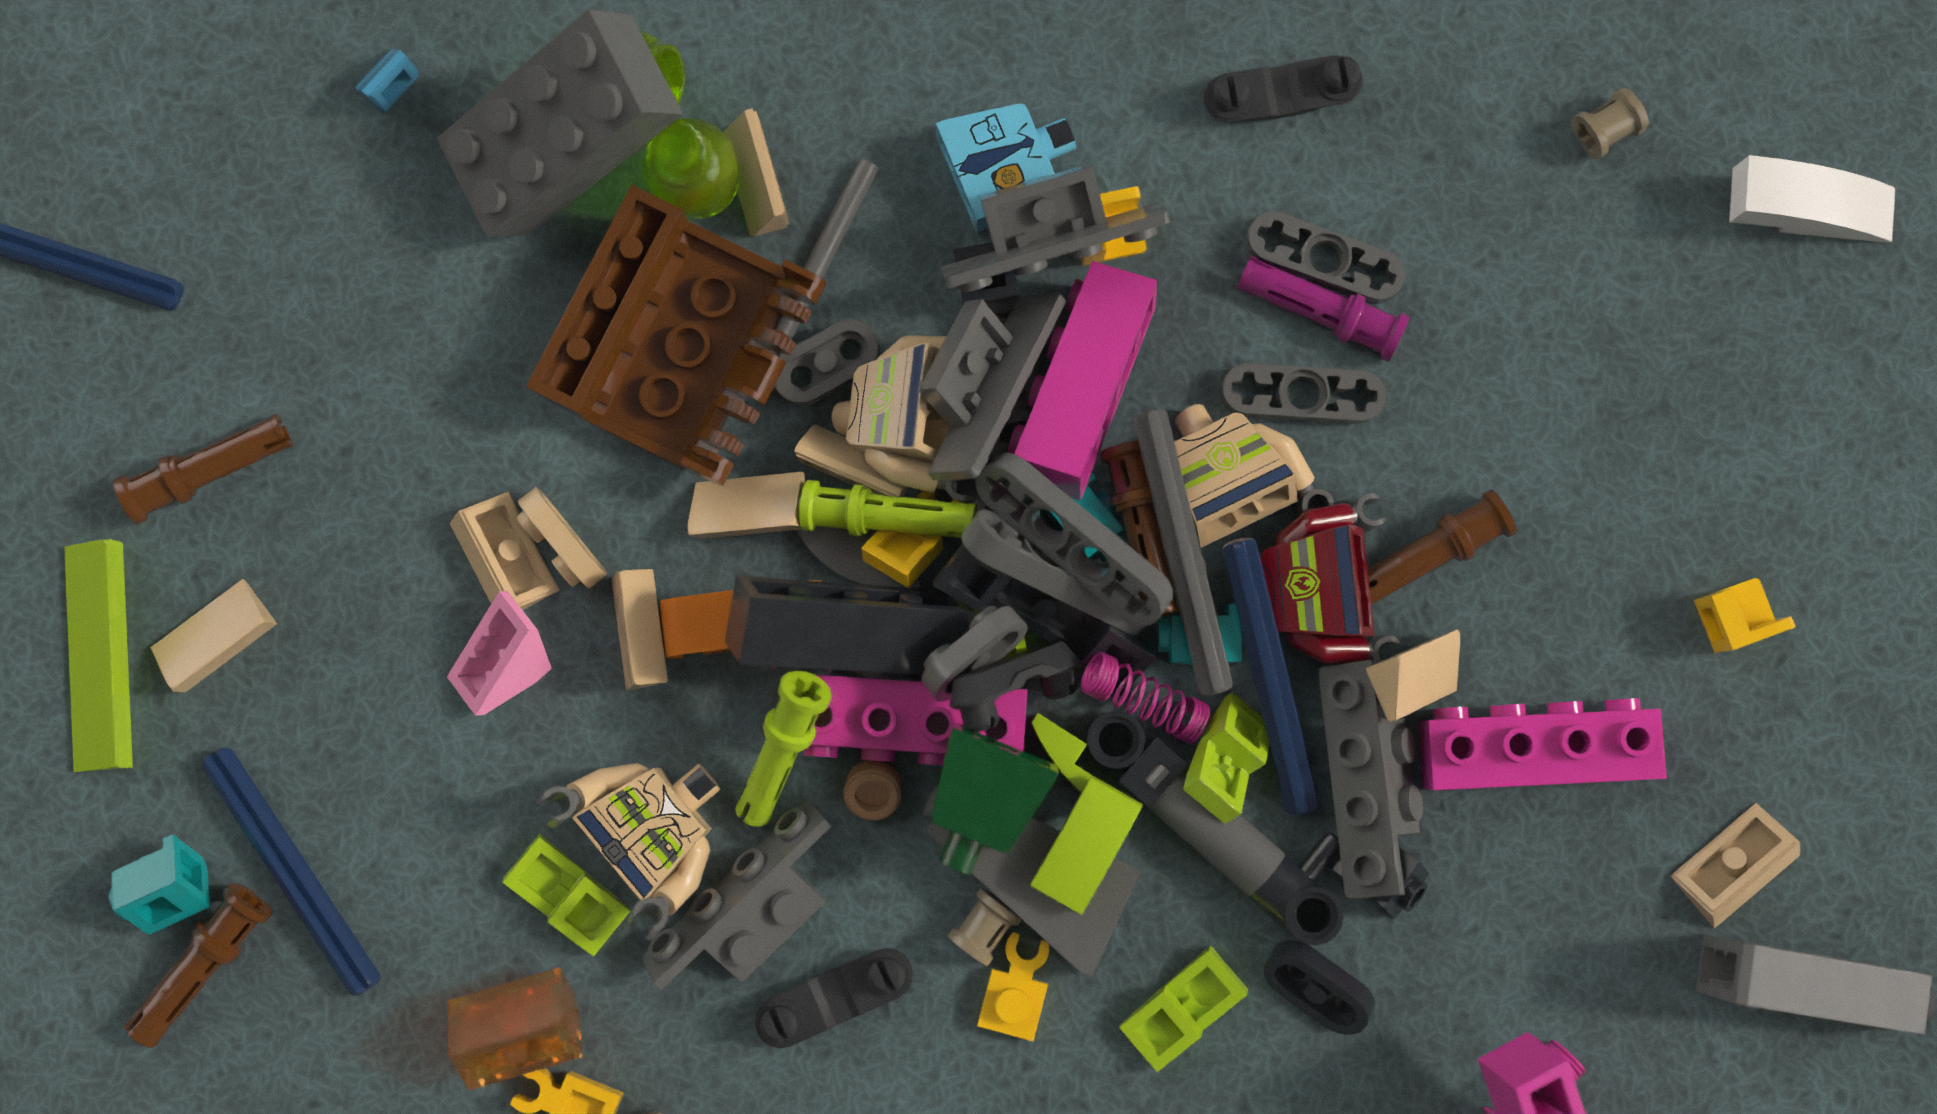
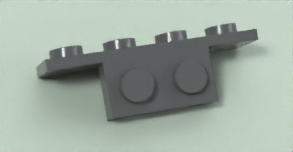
(1046, 221)
(982, 376)
(1369, 781)
(749, 908)

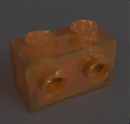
(518, 1024)

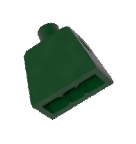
(986, 795)

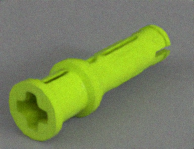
(861, 510)
(787, 732)

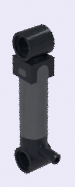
(1234, 849)

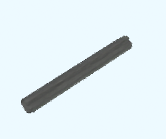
(1183, 552)

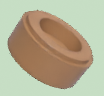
(872, 790)

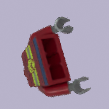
(1323, 584)

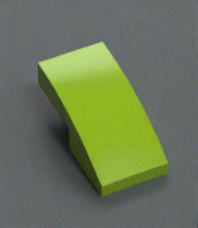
(1062, 750)
(1226, 755)
(1086, 845)
(566, 895)
(1183, 1008)

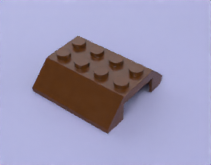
(673, 336)

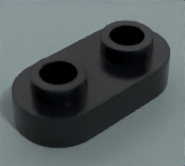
(1319, 987)

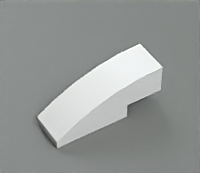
(1811, 200)

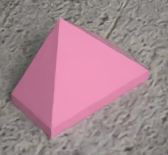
(499, 658)

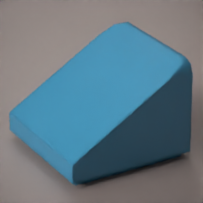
(388, 79)

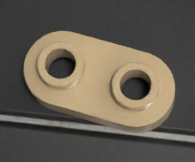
(574, 558)

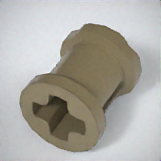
(1610, 123)
(984, 927)

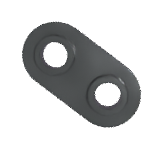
(823, 359)
(989, 639)

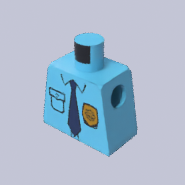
(999, 151)

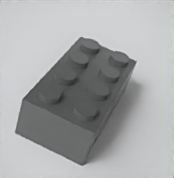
(559, 123)

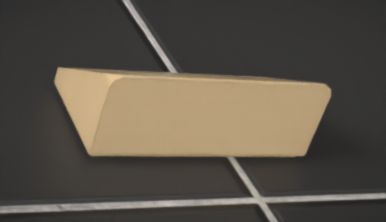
(757, 179)
(834, 457)
(746, 506)
(503, 551)
(639, 628)
(212, 637)
(1417, 676)
(1736, 864)

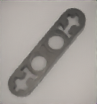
(1078, 533)
(1008, 551)

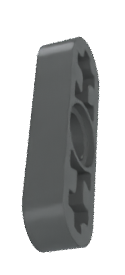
(1344, 245)
(1343, 411)

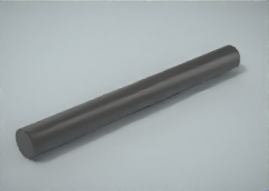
(834, 230)

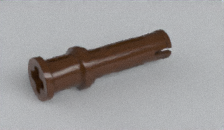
(180, 477)
(1136, 506)
(1454, 538)
(212, 944)

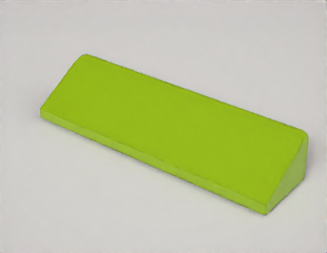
(98, 656)

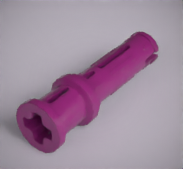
(1348, 318)

